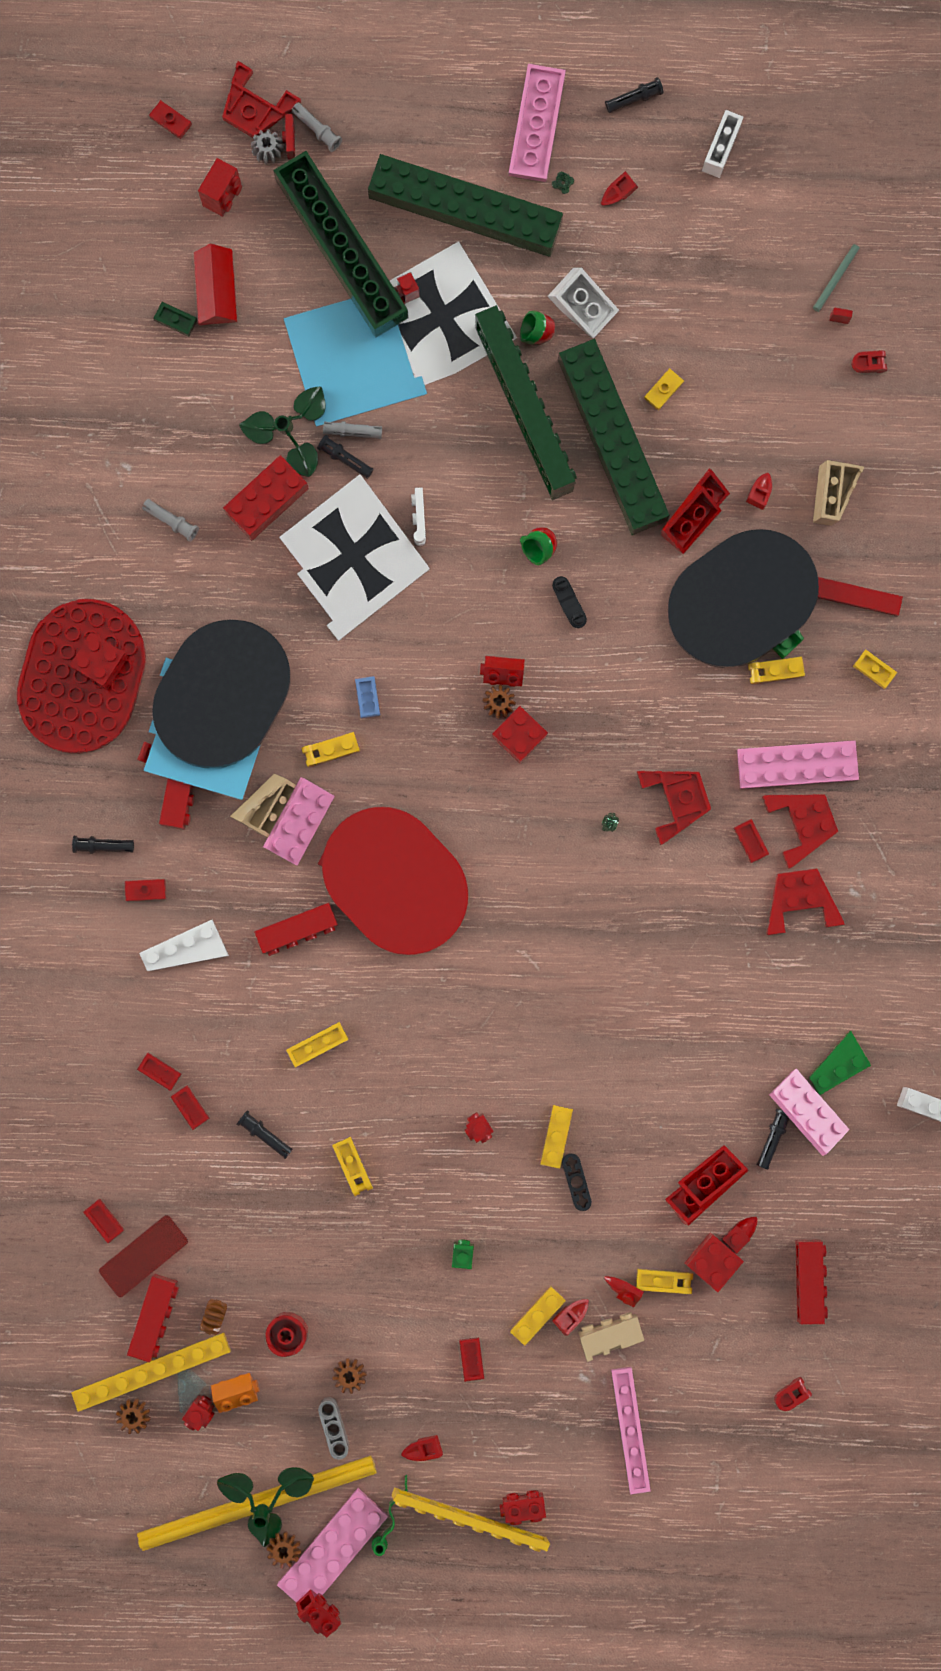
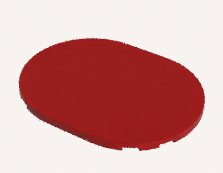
(64, 705)
(395, 880)

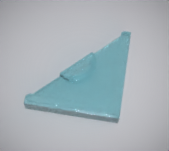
(188, 1387)

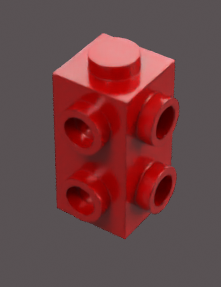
(502, 671)
(478, 1128)
(199, 1413)
(523, 1507)
(318, 1613)

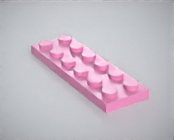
(537, 122)
(797, 764)
(334, 1547)

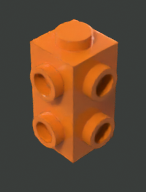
(235, 1392)

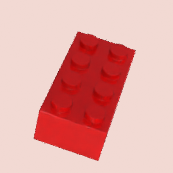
(266, 498)

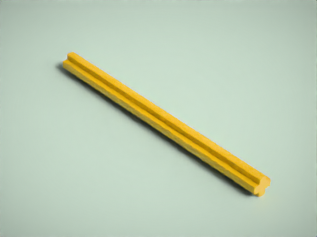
(233, 1511)

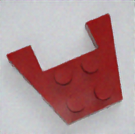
(249, 111)
(684, 796)
(810, 818)
(801, 891)

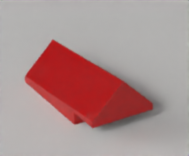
(215, 285)
(695, 512)
(705, 1185)

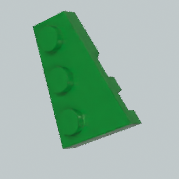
(841, 1064)

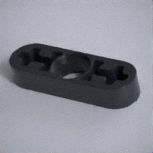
(586, 1195)

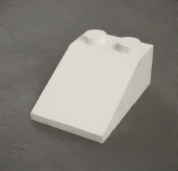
(583, 302)

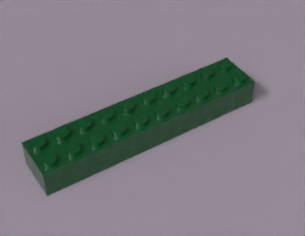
(465, 205)
(341, 244)
(524, 402)
(613, 437)

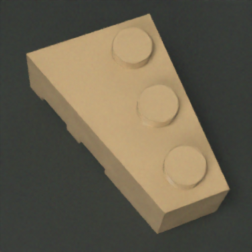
(833, 491)
(265, 805)
(610, 1335)

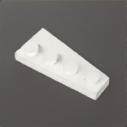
(189, 947)

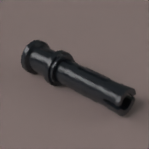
(643, 92)
(335, 454)
(92, 845)
(256, 1128)
(777, 1129)

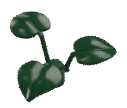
(260, 429)
(264, 1523)

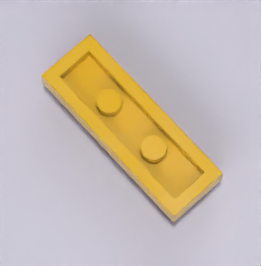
(317, 1044)
(556, 1136)
(537, 1315)

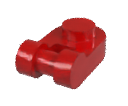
(863, 362)
(785, 1398)

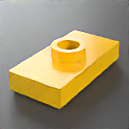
(663, 389)

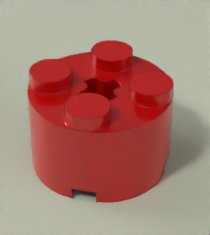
(286, 1346)

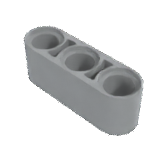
(333, 1438)

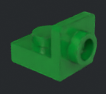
(789, 644)
(462, 1254)

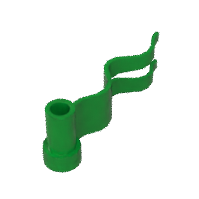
(380, 1539)

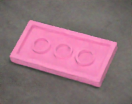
(298, 821)
(809, 1112)

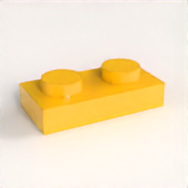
(875, 669)

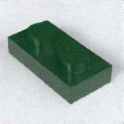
(175, 319)

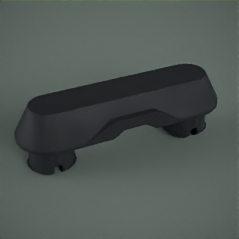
(569, 602)

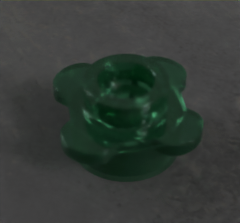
(561, 176)
(610, 822)

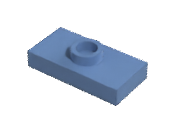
(367, 697)

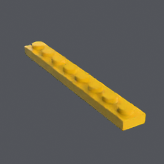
(151, 1372)
(478, 1523)

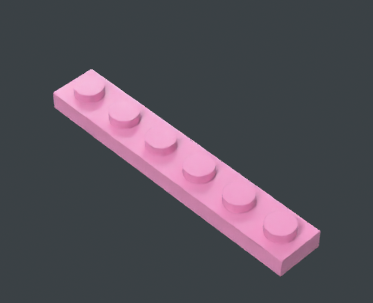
(630, 1430)

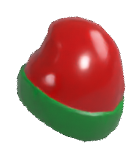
(536, 328)
(539, 545)

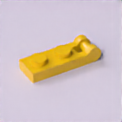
(777, 670)
(331, 749)
(352, 1165)
(663, 1281)

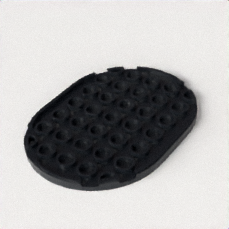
(743, 598)
(221, 693)

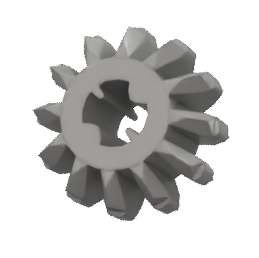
(267, 153)

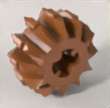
(504, 706)
(213, 1317)
(357, 1374)
(126, 1418)
(283, 1558)

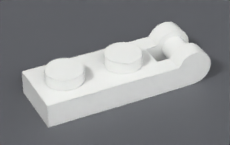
(418, 517)

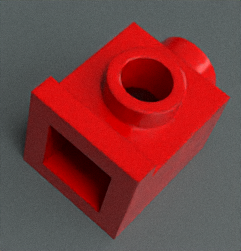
(407, 288)

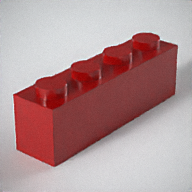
(176, 805)
(296, 928)
(810, 1282)
(152, 1318)

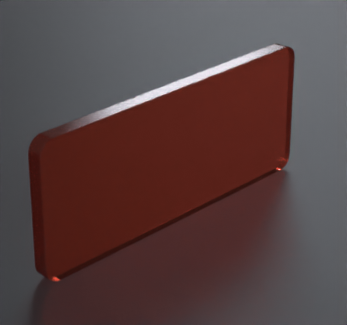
(143, 1256)

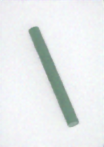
(836, 277)

